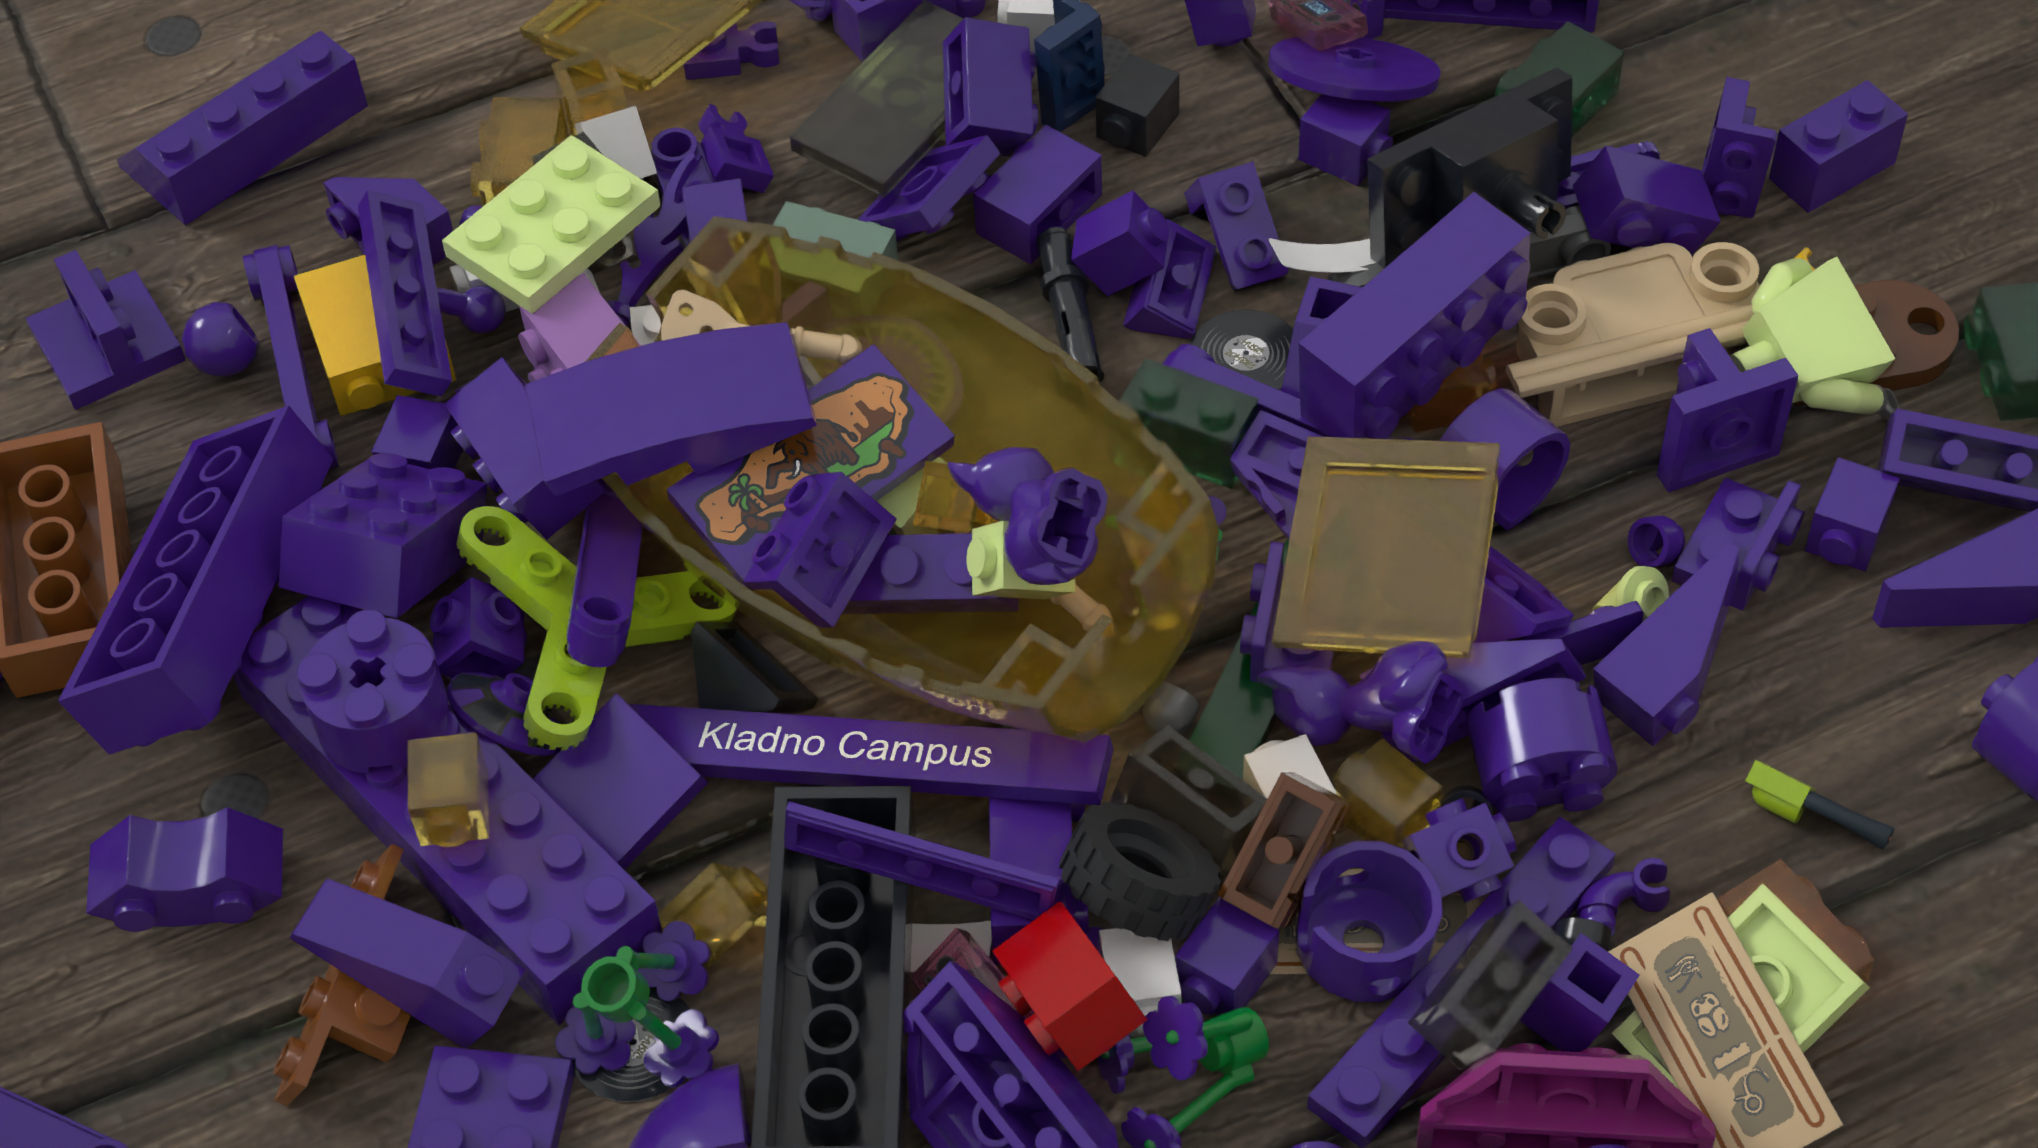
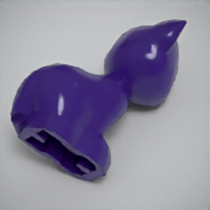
(1048, 513)
(1400, 695)

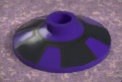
(497, 709)

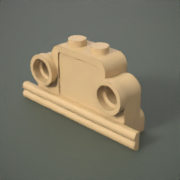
(1620, 326)

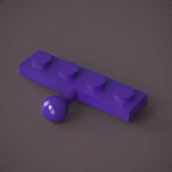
(407, 298)

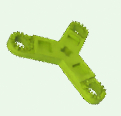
(542, 586)

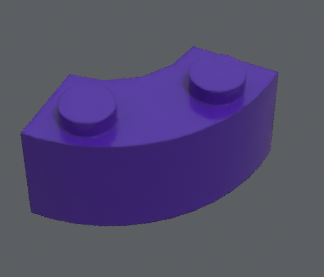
(185, 871)

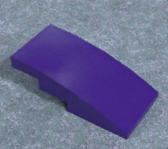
(670, 404)

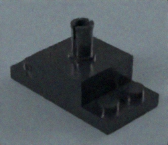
(1501, 149)

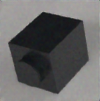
(1137, 105)

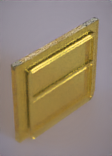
(641, 36)
(1388, 545)

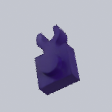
(734, 47)
(731, 152)

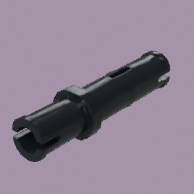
(1065, 289)

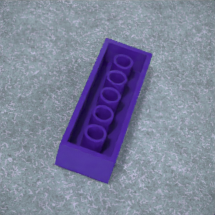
(195, 584)

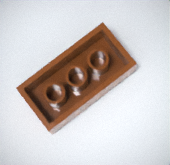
(58, 551)

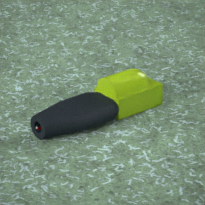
(1790, 798)

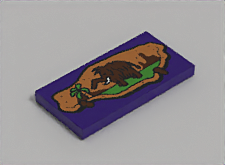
(866, 428)

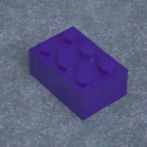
(379, 535)

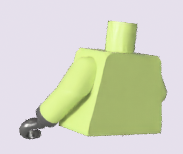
(1824, 335)

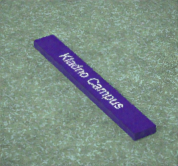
(885, 754)

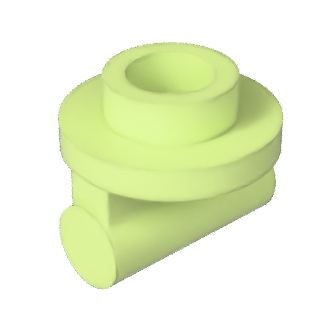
(1641, 585)

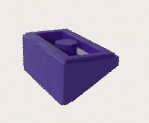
(1173, 297)

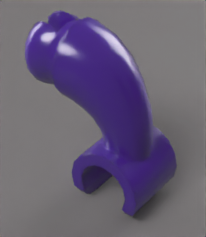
(1603, 897)

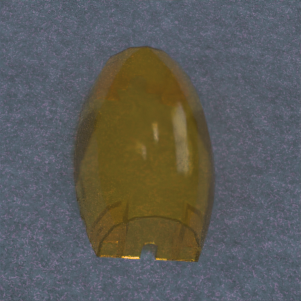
(994, 391)

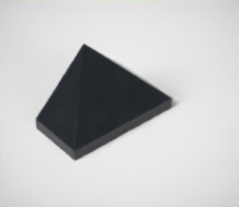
(741, 674)

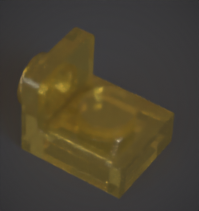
(720, 906)

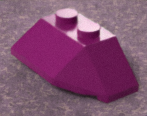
(1562, 1101)

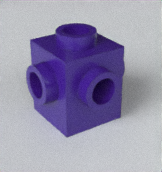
(478, 631)
(1484, 834)

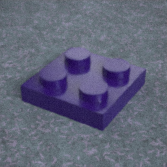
(933, 187)
(492, 1100)

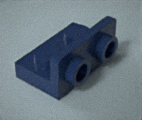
(1069, 64)

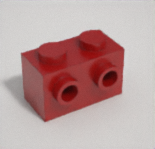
(1067, 986)

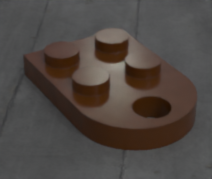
(1917, 356)

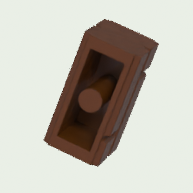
(1284, 848)

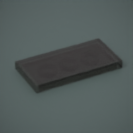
(886, 109)

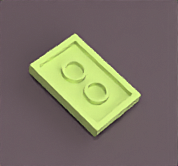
(551, 224)
(1796, 966)

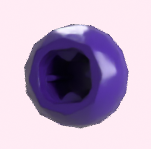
(219, 340)

